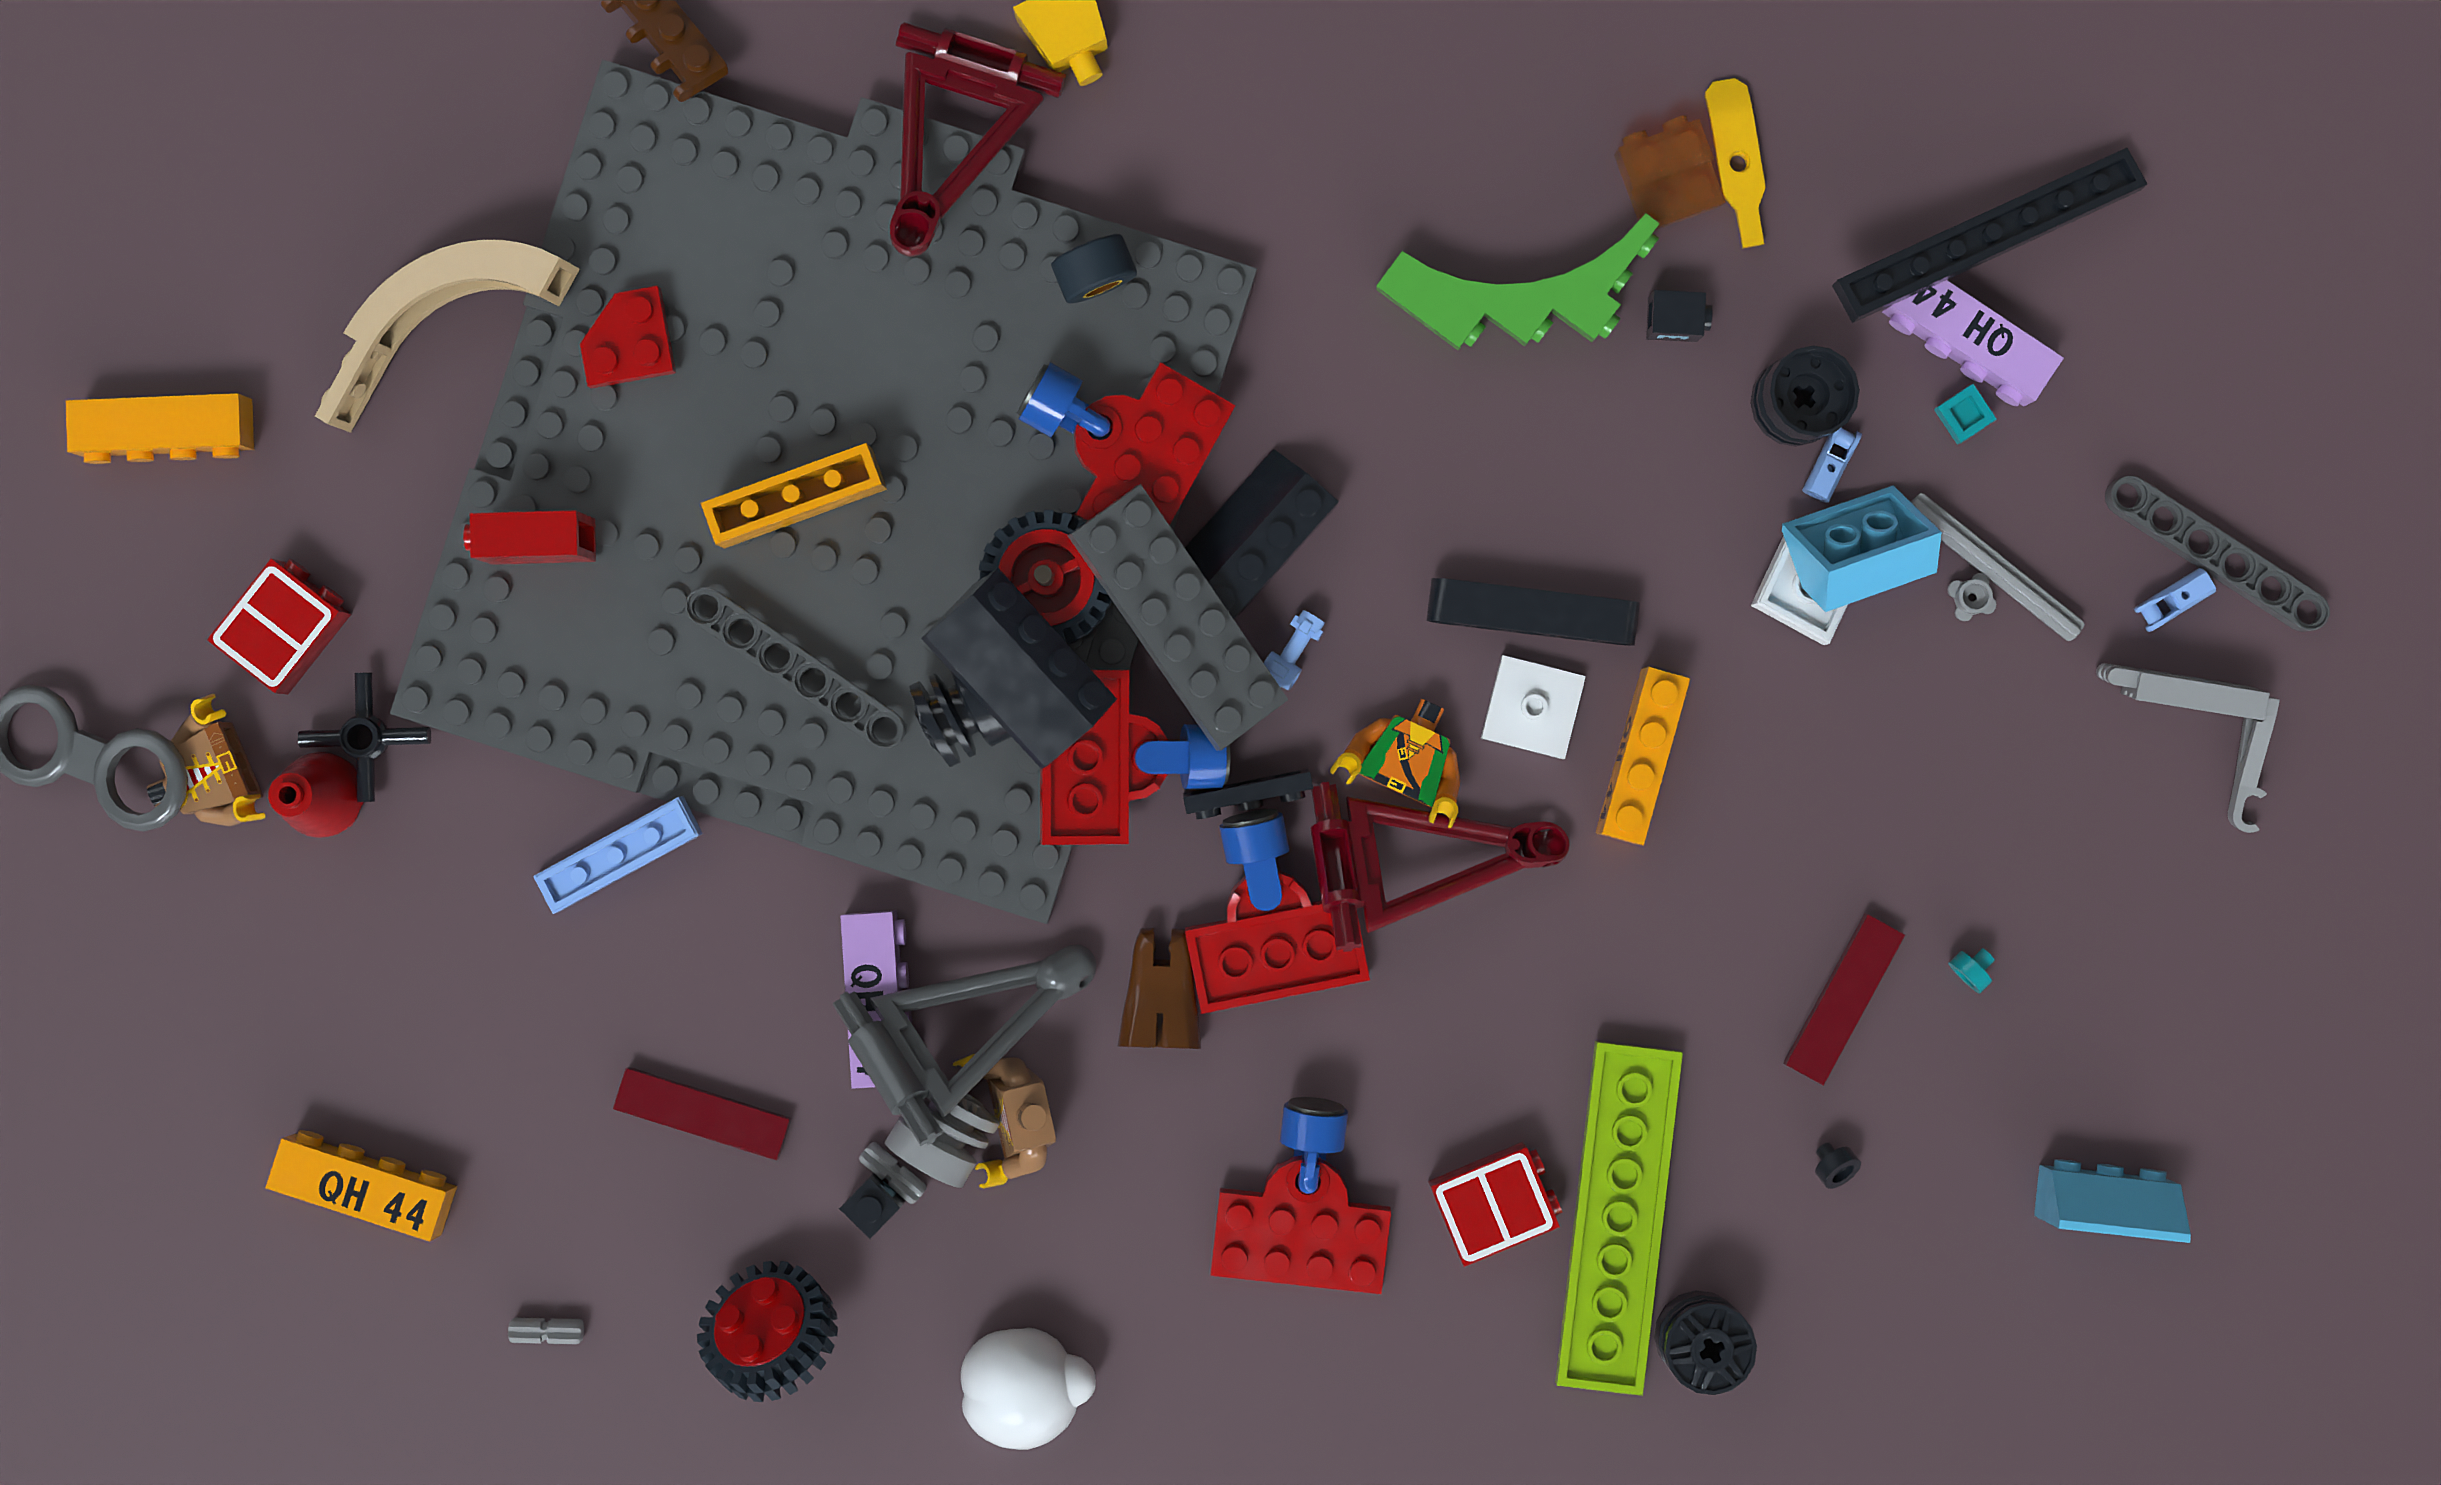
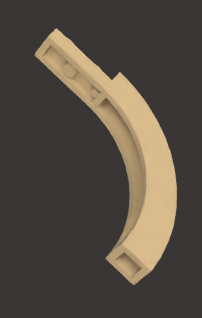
(420, 290)

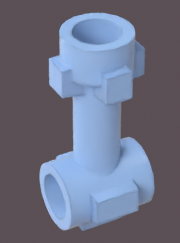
(1283, 666)

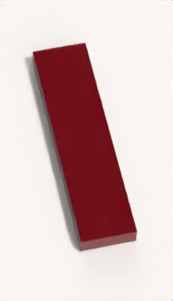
(1844, 999)
(702, 1113)

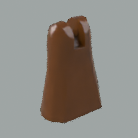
(1160, 997)

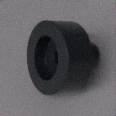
(1836, 1165)

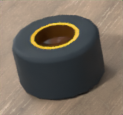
(1094, 268)

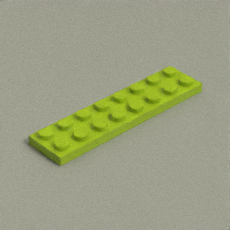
(1618, 1218)

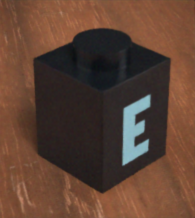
(1677, 316)
(872, 1205)

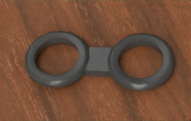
(93, 759)

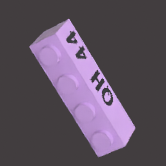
(1978, 340)
(872, 967)

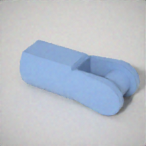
(1829, 467)
(2178, 598)

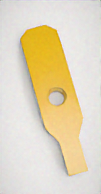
(1734, 136)

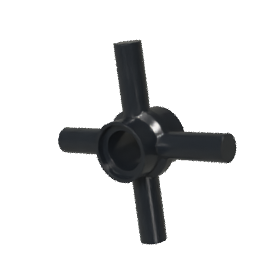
(381, 739)

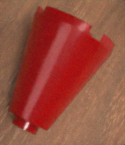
(317, 794)

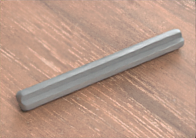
(2000, 570)

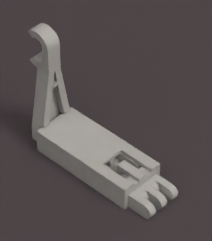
(2211, 696)

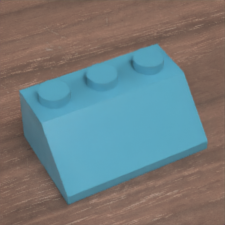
(1862, 548)
(2111, 1201)

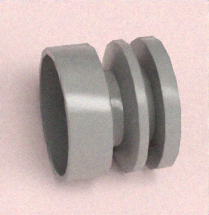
(946, 1157)

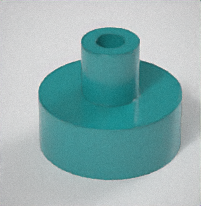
(1973, 969)

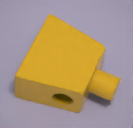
(1065, 34)

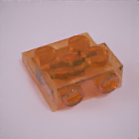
(1670, 172)

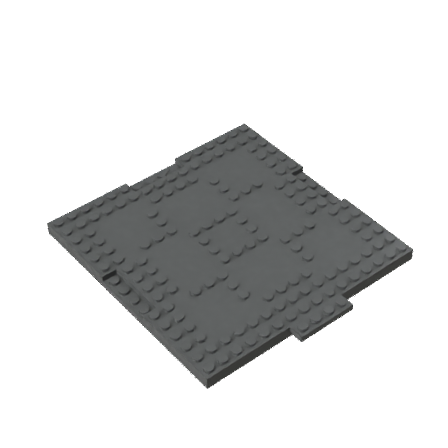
(789, 346)

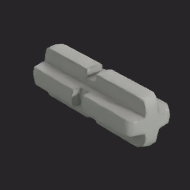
(886, 1166)
(554, 1331)

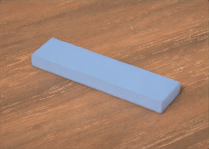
(618, 854)

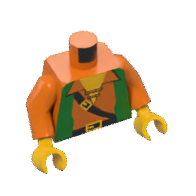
(1407, 759)

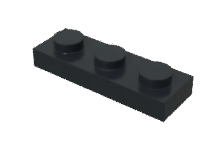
(1248, 794)

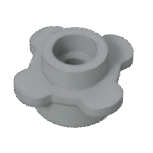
(1980, 588)

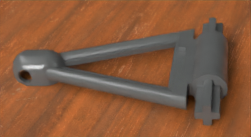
(901, 1061)

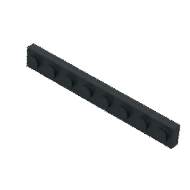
(1989, 235)

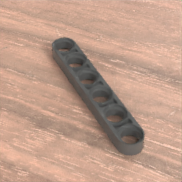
(2220, 547)
(793, 671)

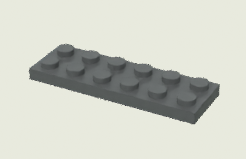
(1178, 617)

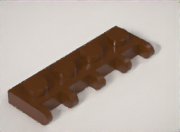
(677, 42)

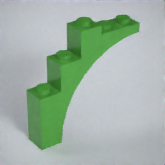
(1578, 298)

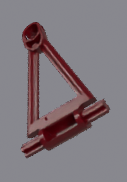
(974, 70)
(1351, 867)

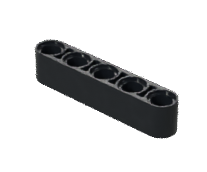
(1533, 611)

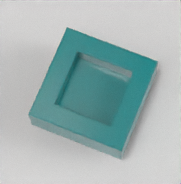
(1965, 414)

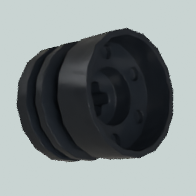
(1828, 393)
(953, 718)
(1680, 1344)

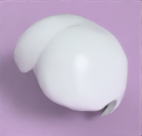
(1022, 1387)

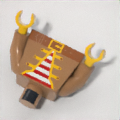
(218, 771)
(1024, 1120)

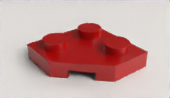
(628, 340)

